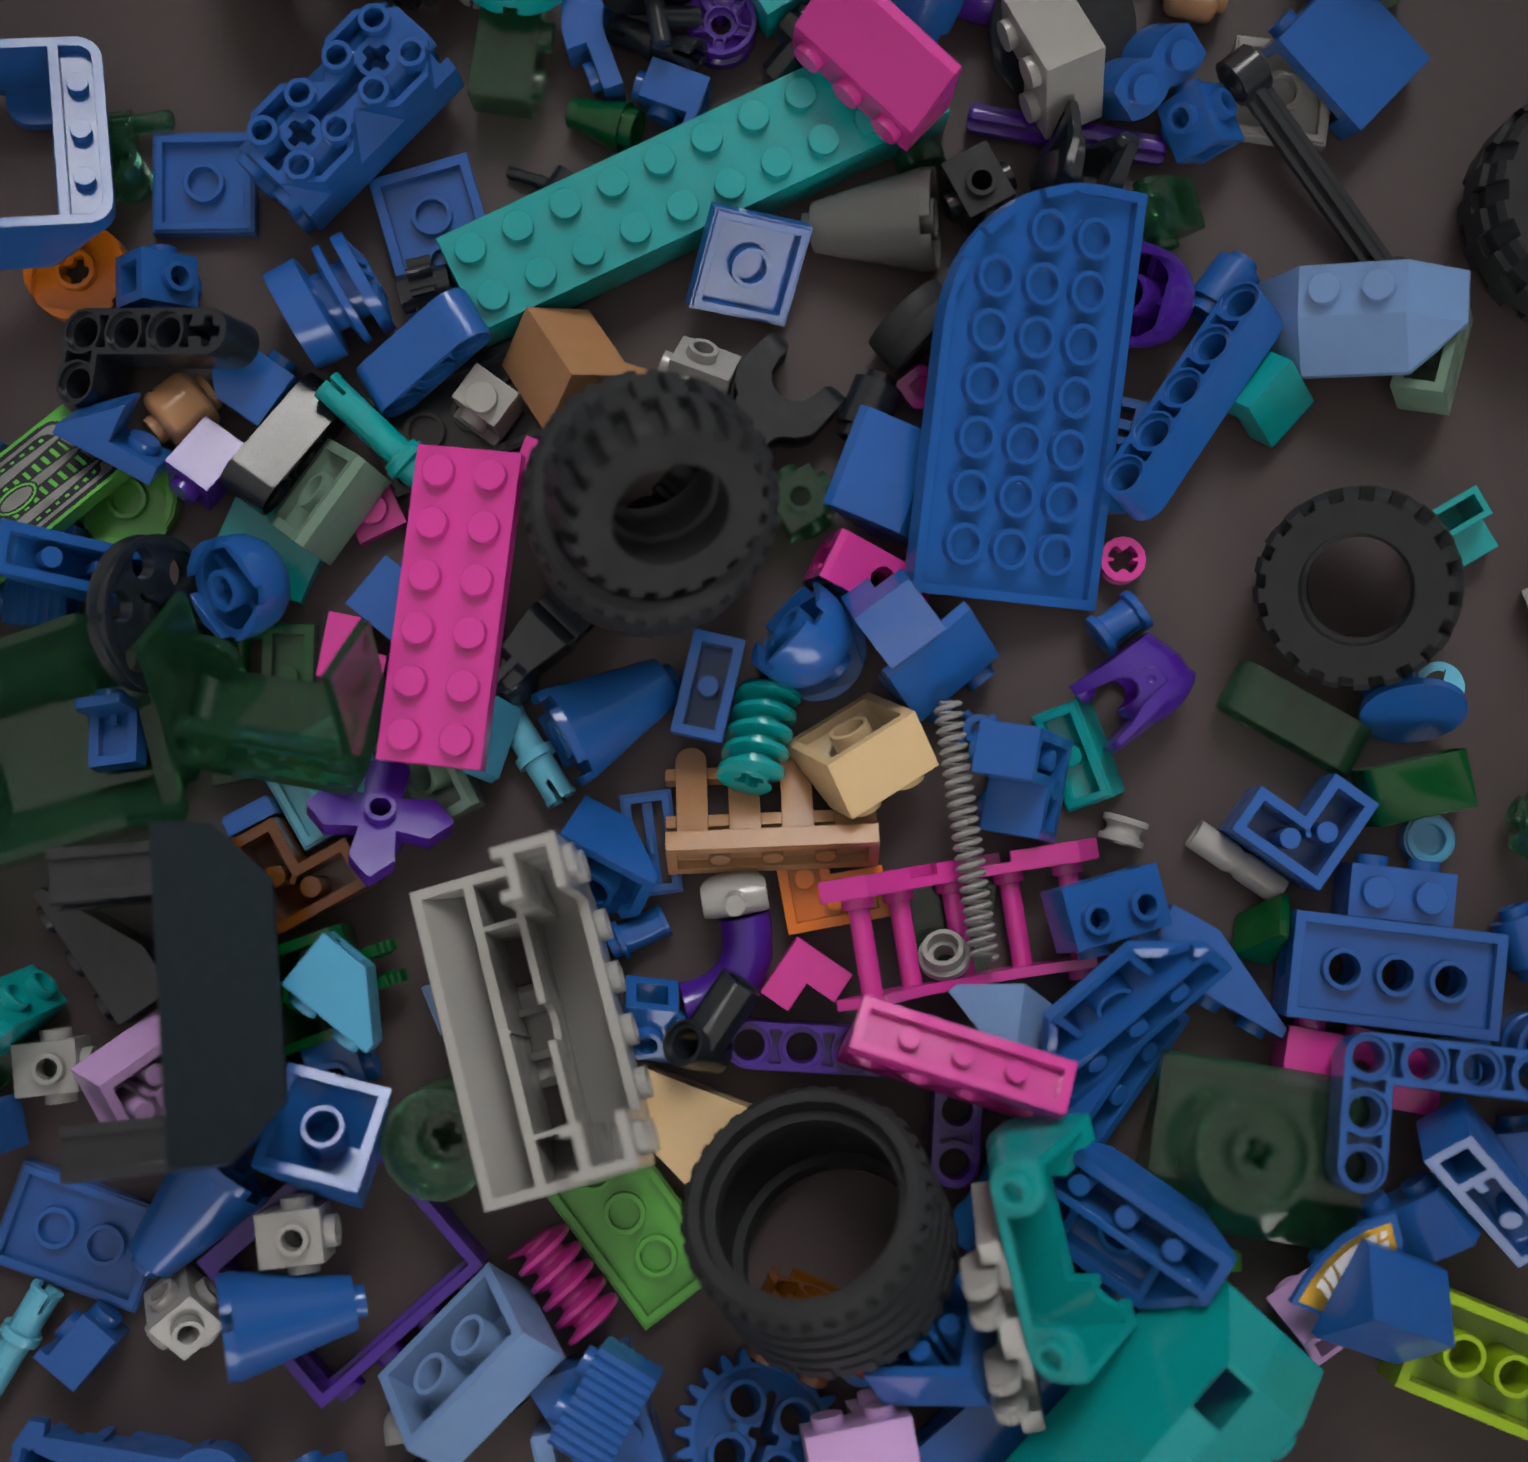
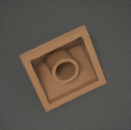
(558, 356)

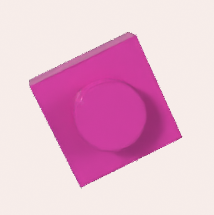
(383, 519)

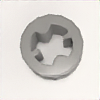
(1123, 830)

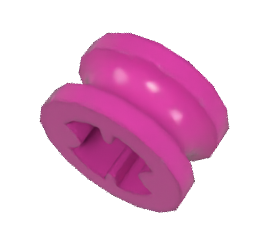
(1118, 545)

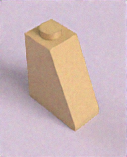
(687, 1117)

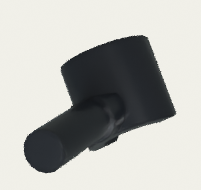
(537, 180)

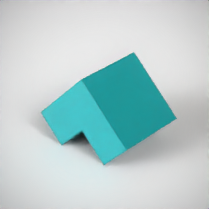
(1272, 400)
(1464, 519)

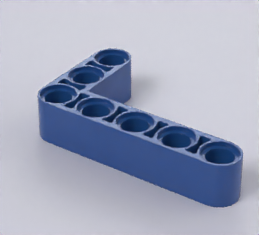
(1391, 1070)

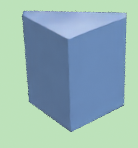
(1004, 1010)

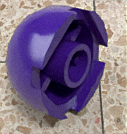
(1162, 298)

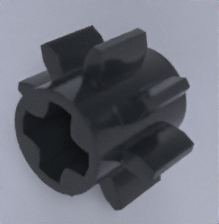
(422, 283)

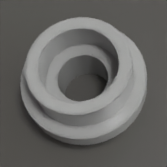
(944, 943)

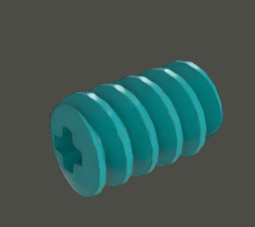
(758, 736)

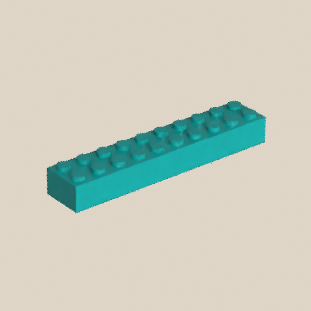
(657, 197)

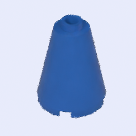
(605, 713)
(193, 1214)
(283, 1316)

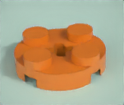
(62, 297)

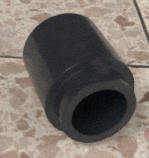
(872, 390)

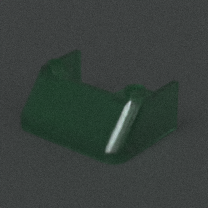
(259, 722)

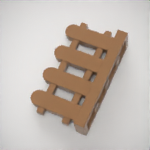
(758, 840)

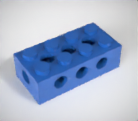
(1464, 1007)

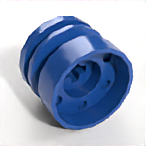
(330, 301)

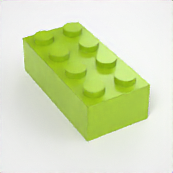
(1483, 1372)

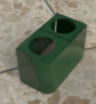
(1418, 786)

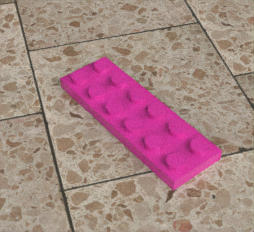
(451, 607)

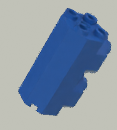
(336, 130)

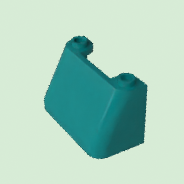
(1064, 1315)

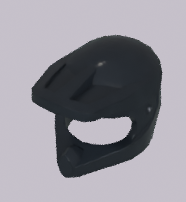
(1070, 161)

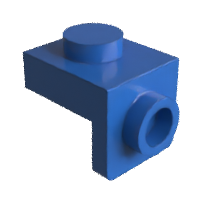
(114, 731)

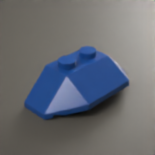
(1127, 1005)
(1140, 1232)

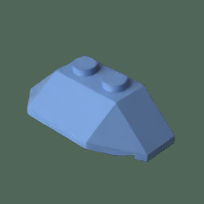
(1367, 315)

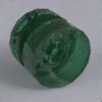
(420, 1149)

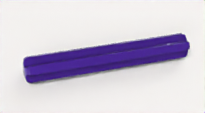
(1012, 126)

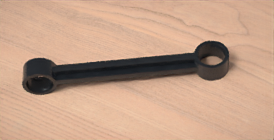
(1251, 85)

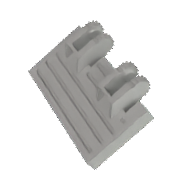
(994, 1306)

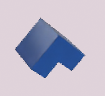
(893, 616)

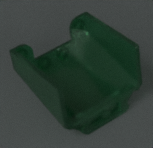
(44, 743)

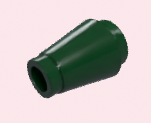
(607, 122)

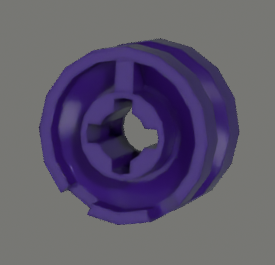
(733, 47)

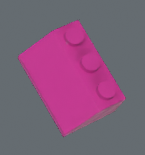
(878, 64)

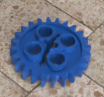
(714, 1419)

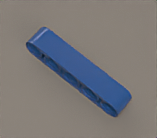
(1192, 401)

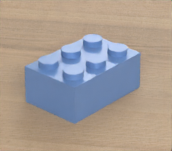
(470, 1367)

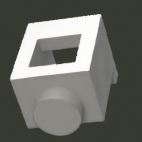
(487, 405)

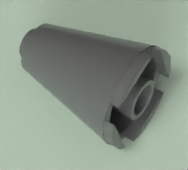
(882, 222)

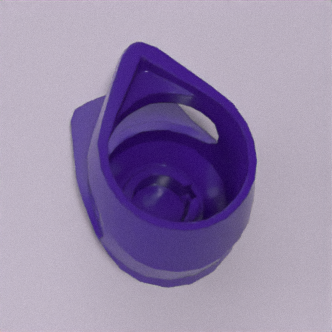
(1153, 682)

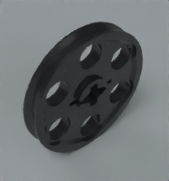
(139, 600)

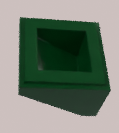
(1262, 930)

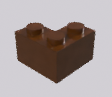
(303, 885)

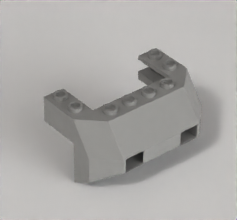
(554, 1031)

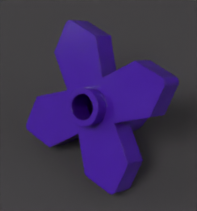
(380, 819)

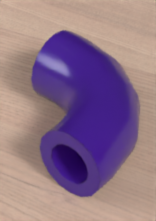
(744, 950)

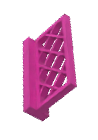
(957, 1061)

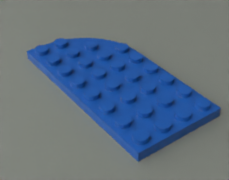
(1027, 399)

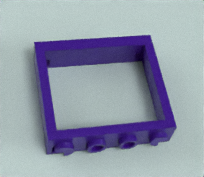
(310, 1368)

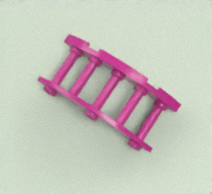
(897, 889)

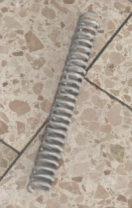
(966, 830)

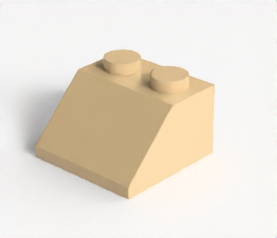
(863, 754)

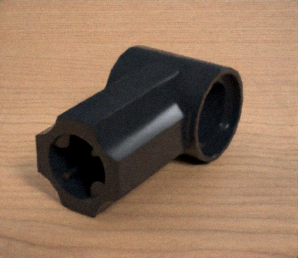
(706, 1038)

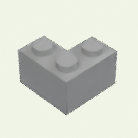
(1057, 59)

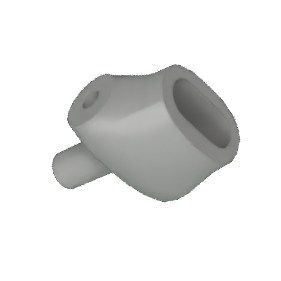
(734, 894)

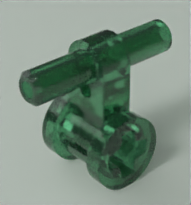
(132, 176)

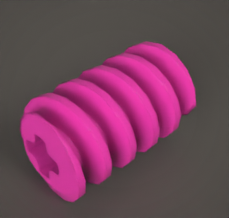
(565, 1281)

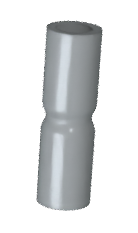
(1231, 858)

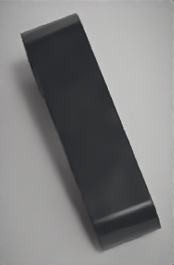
(108, 342)

